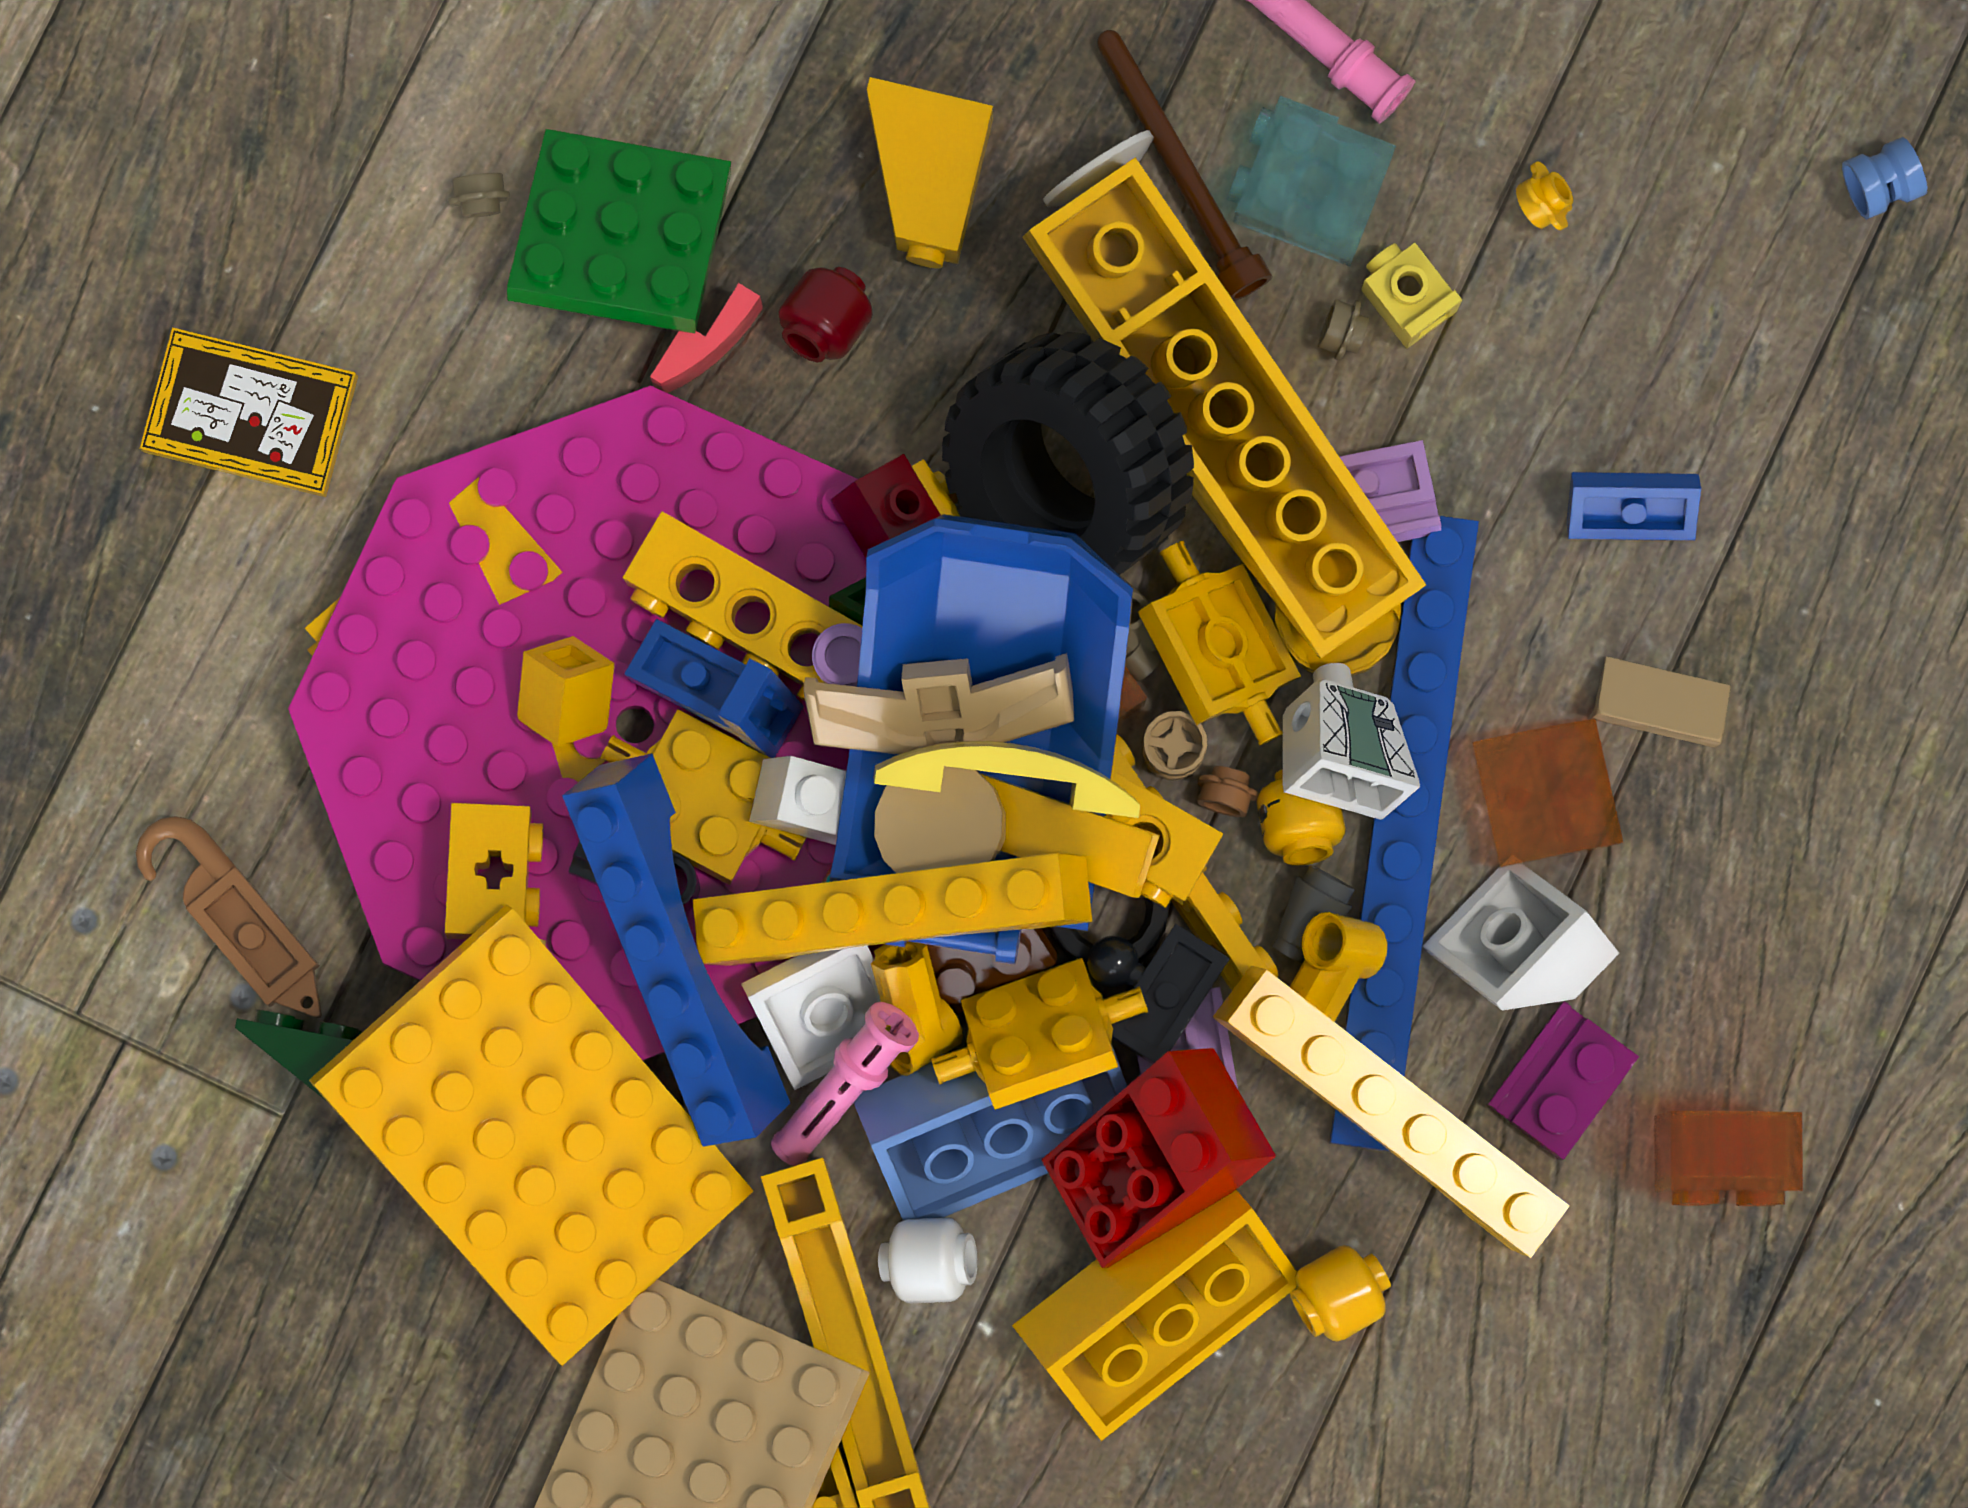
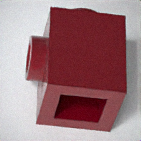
(884, 504)

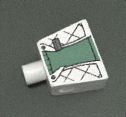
(1346, 747)

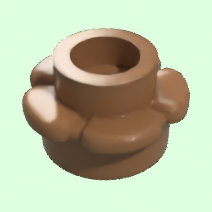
(1226, 792)

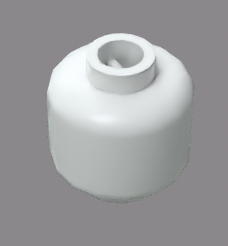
(928, 1260)

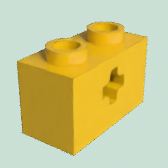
(475, 837)

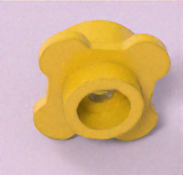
(1545, 197)

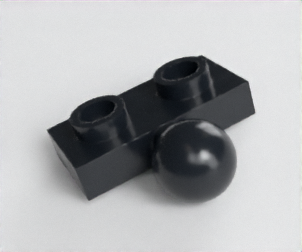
(1171, 986)

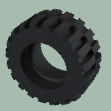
(1105, 412)

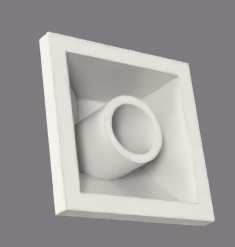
(1522, 942)

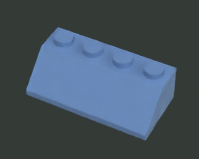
(953, 1149)

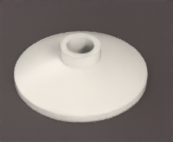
(1099, 169)

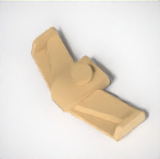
(940, 707)

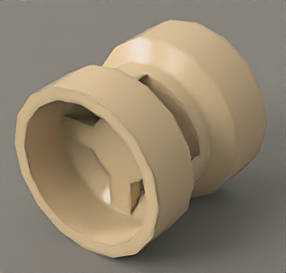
(1176, 735)

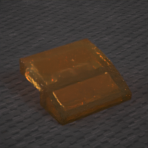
(1547, 793)

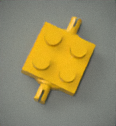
(1219, 643)
(713, 794)
(1039, 1034)

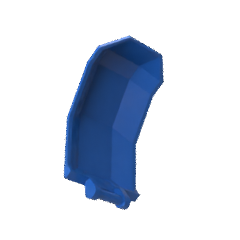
(1006, 605)

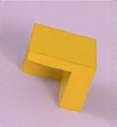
(565, 691)

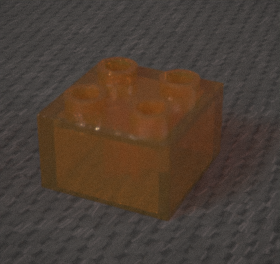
(1728, 1153)

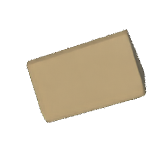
(1661, 702)

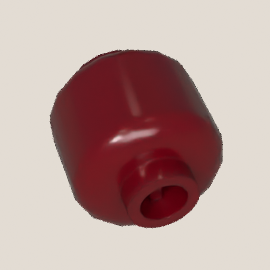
(825, 314)

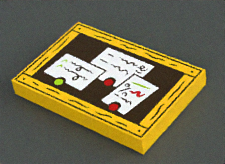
(249, 412)

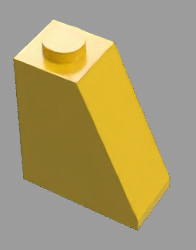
(929, 166)

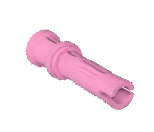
(1349, 61)
(858, 1066)

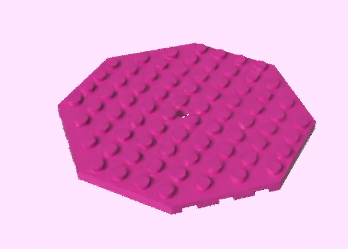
(425, 667)

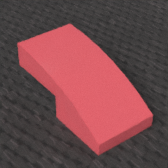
(694, 353)

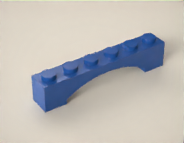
(626, 836)

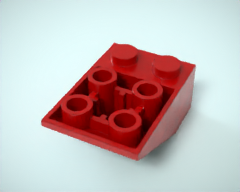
(1158, 1154)

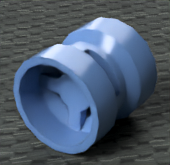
(1884, 178)

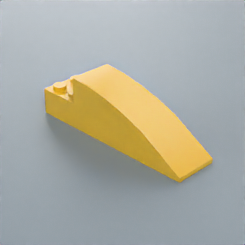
(1256, 449)

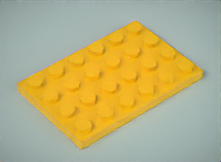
(531, 1134)

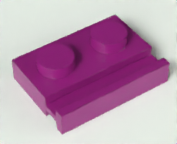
(1562, 1080)

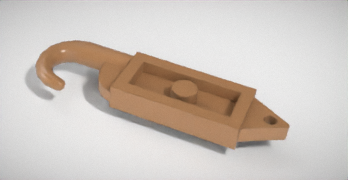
(237, 918)

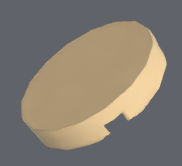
(940, 828)

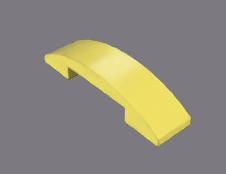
(924, 771)

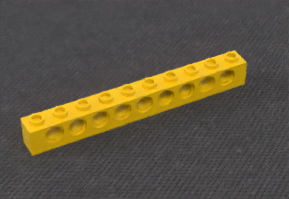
(677, 549)

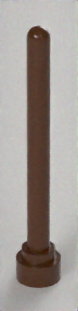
(1238, 268)

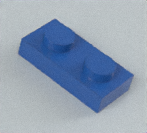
(1633, 506)

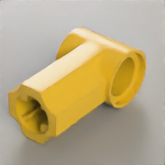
(1337, 955)
(909, 983)

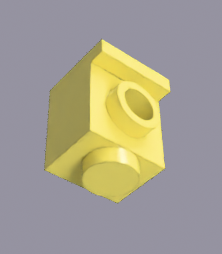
(1409, 315)

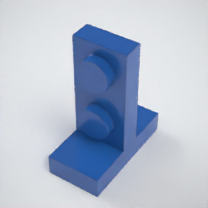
(716, 687)

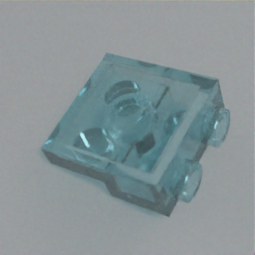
(1310, 180)

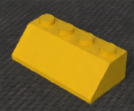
(1153, 1317)

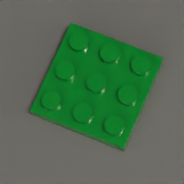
(619, 231)

